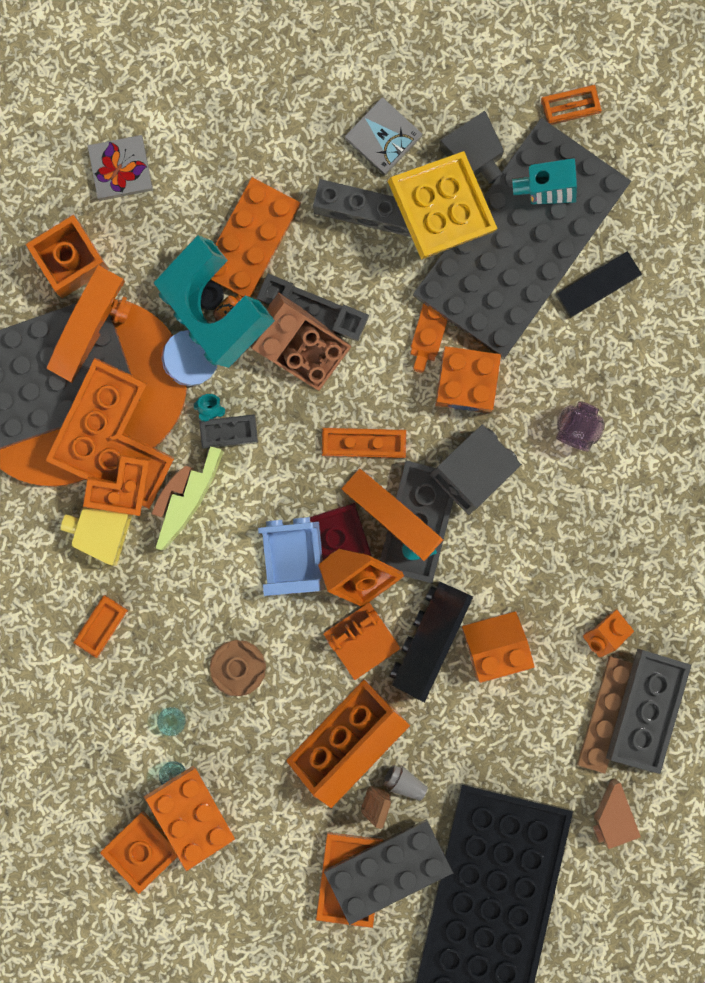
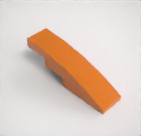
(85, 323)
(392, 514)

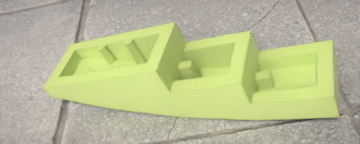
(182, 508)

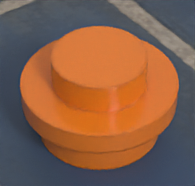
(121, 310)

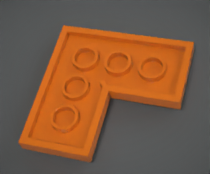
(94, 428)

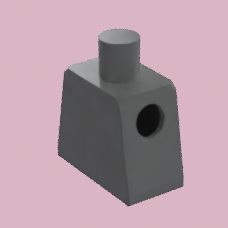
(480, 145)

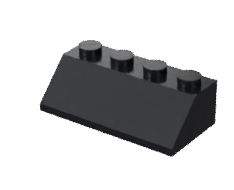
(431, 640)

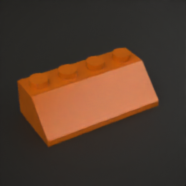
(347, 744)

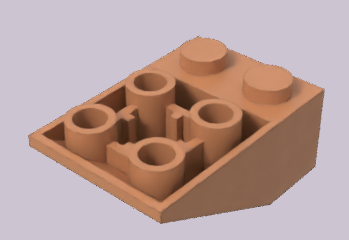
(300, 343)

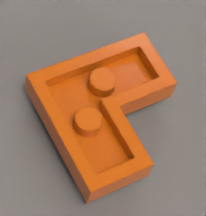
(120, 496)

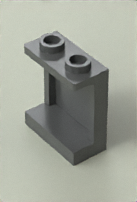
(476, 469)

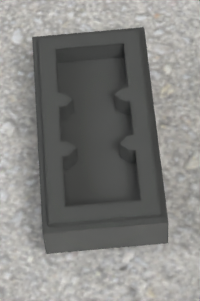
(228, 431)

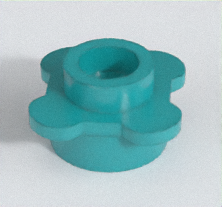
(209, 407)

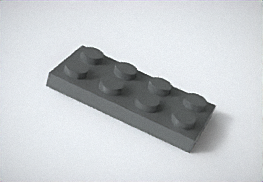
(430, 504)
(648, 711)
(388, 871)

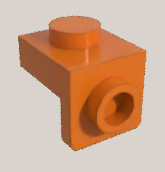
(608, 634)

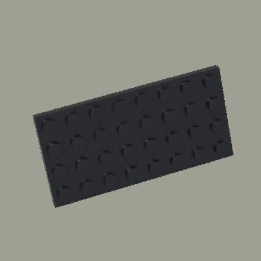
(499, 899)

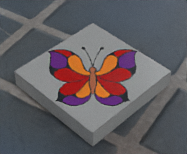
(120, 168)

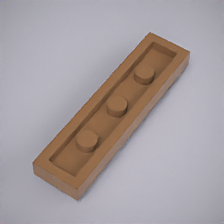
(604, 715)

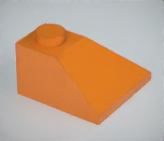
(357, 576)

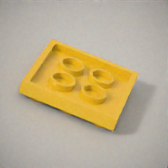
(442, 204)

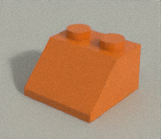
(498, 647)

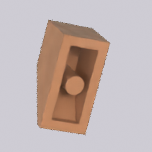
(614, 818)

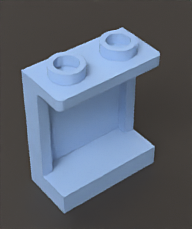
(292, 557)

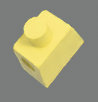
(98, 533)

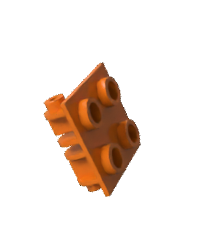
(361, 641)

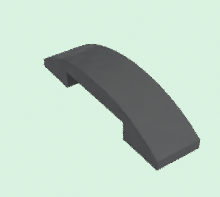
(339, 319)

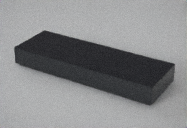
(598, 284)

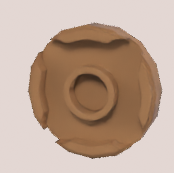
(241, 660)

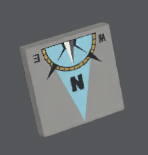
(383, 136)

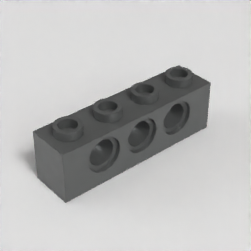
(359, 207)

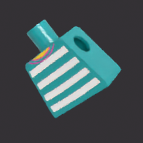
(549, 182)

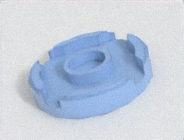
(186, 360)

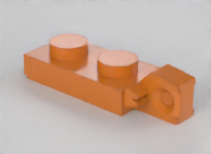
(427, 337)

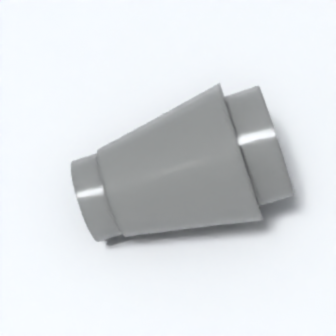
(404, 783)

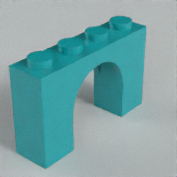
(182, 290)

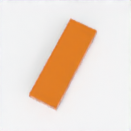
(364, 443)

